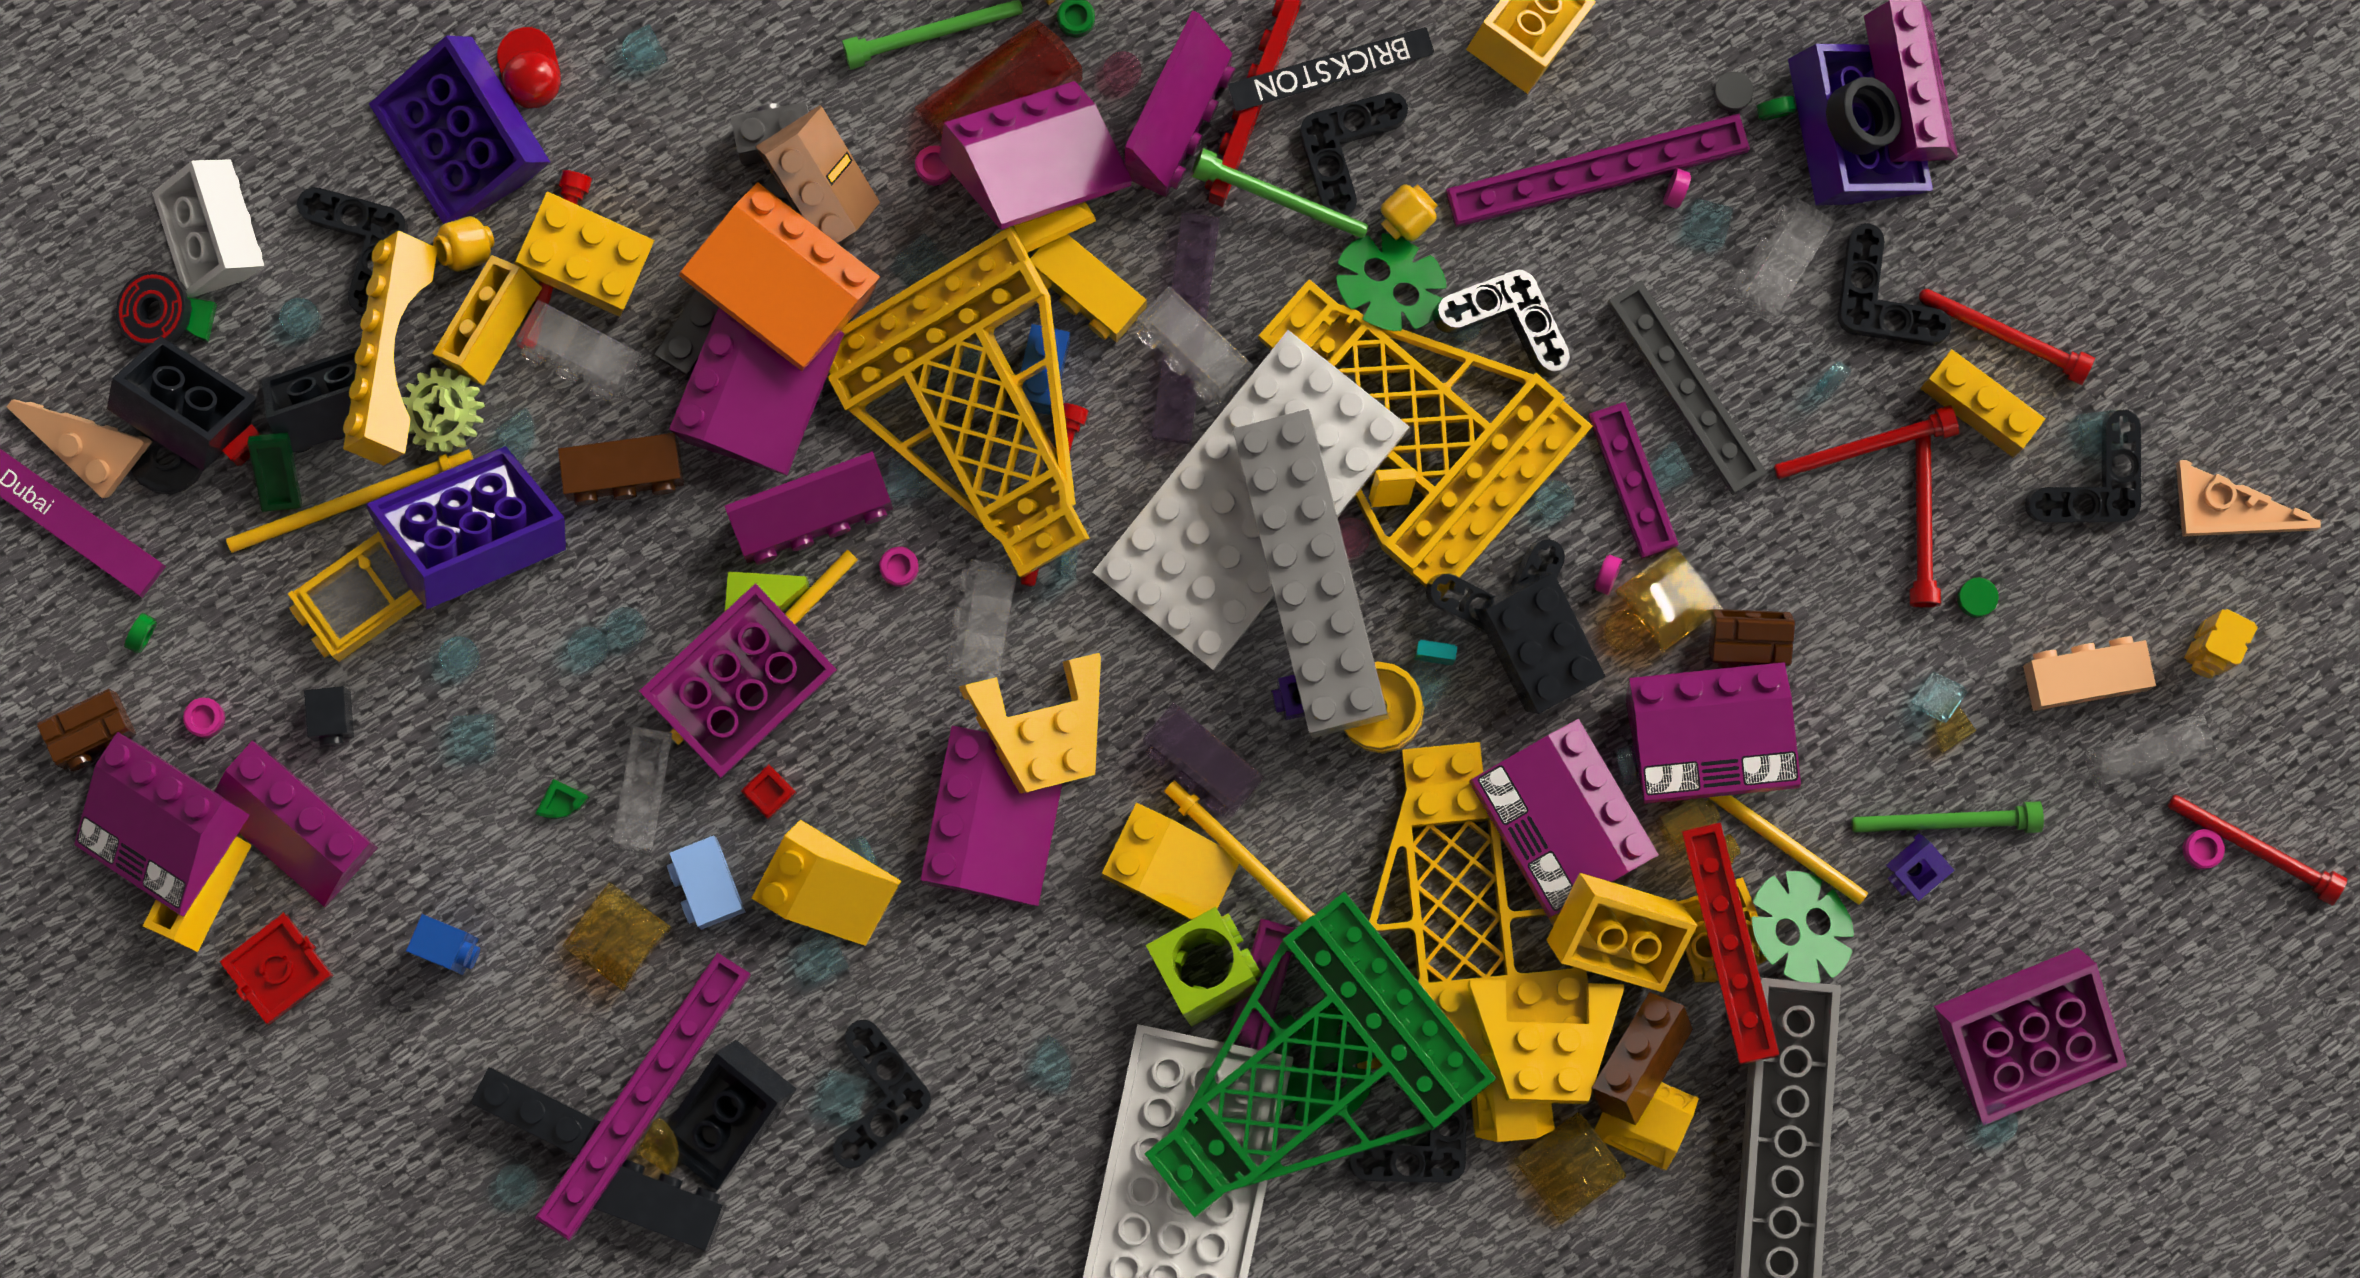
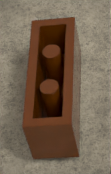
(621, 468)
(1642, 1058)

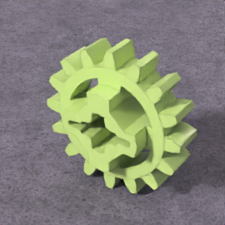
(446, 391)

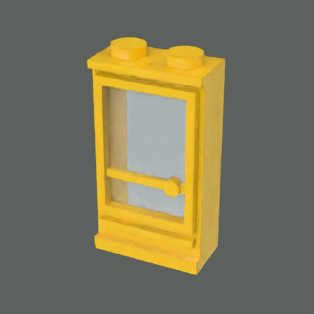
(353, 599)

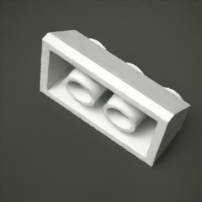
(208, 227)

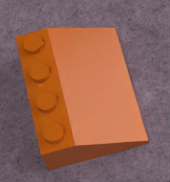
(780, 276)

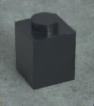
(329, 715)

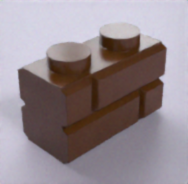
(1751, 637)
(85, 730)

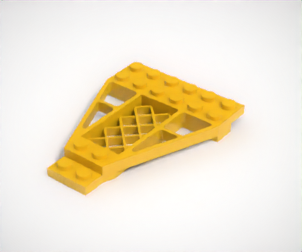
(940, 319)
(1487, 481)
(1441, 795)

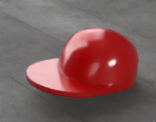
(529, 67)

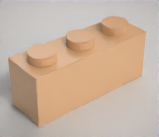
(2089, 673)

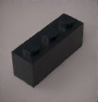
(534, 1111)
(663, 1205)

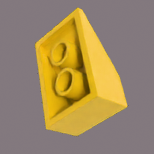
(1526, 36)
(1169, 864)
(825, 885)

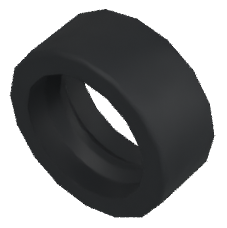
(1844, 125)

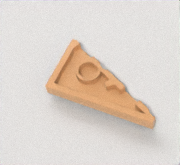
(92, 451)
(2219, 507)

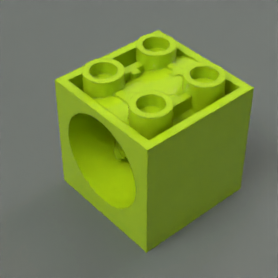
(1171, 954)

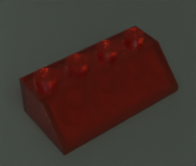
(1018, 68)

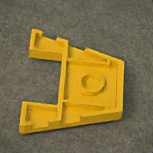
(1046, 743)
(1546, 1059)

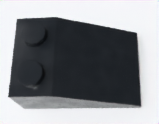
(728, 1112)

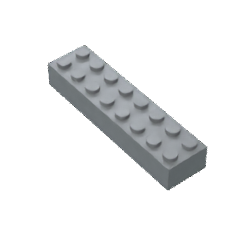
(1310, 574)
(1788, 1136)

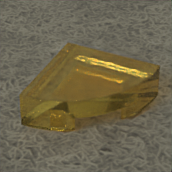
(1954, 731)
(660, 1146)

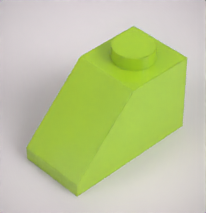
(781, 589)

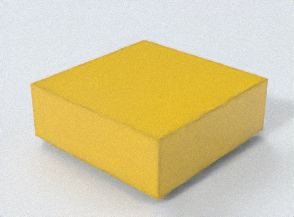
(1392, 487)

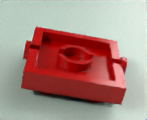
(276, 968)

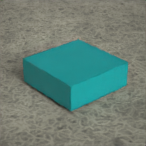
(1435, 652)

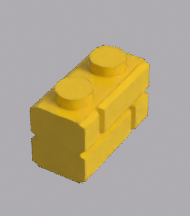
(2220, 643)

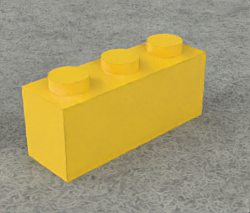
(1088, 287)
(487, 319)
(1983, 403)
(194, 926)

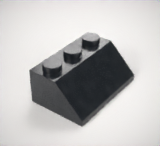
(311, 400)

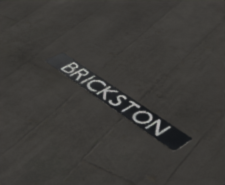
(1330, 69)

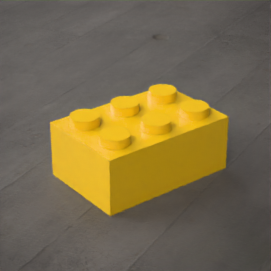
(583, 254)
(1621, 932)

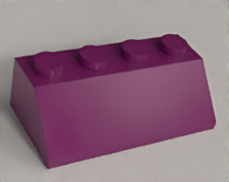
(1909, 65)
(809, 508)
(294, 824)

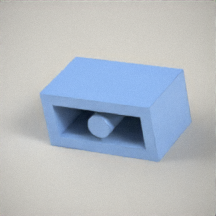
(705, 882)

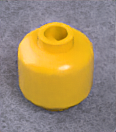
(1408, 212)
(463, 244)

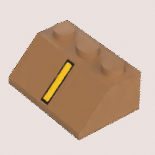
(819, 175)

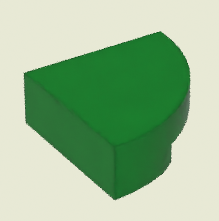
(201, 318)
(561, 801)

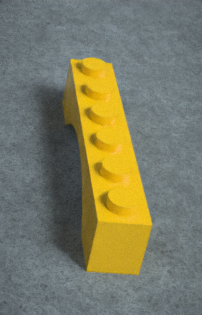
(377, 416)

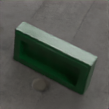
(274, 472)

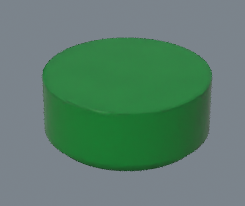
(1076, 18)
(1776, 108)
(1977, 597)
(140, 633)

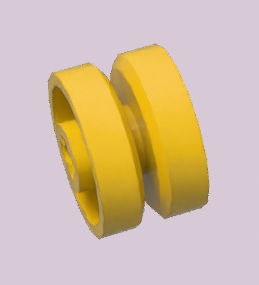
(1403, 708)

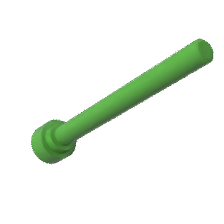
(860, 50)
(1210, 167)
(2026, 817)

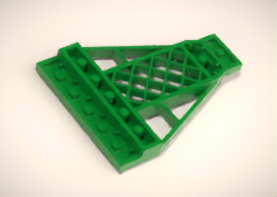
(1385, 1011)

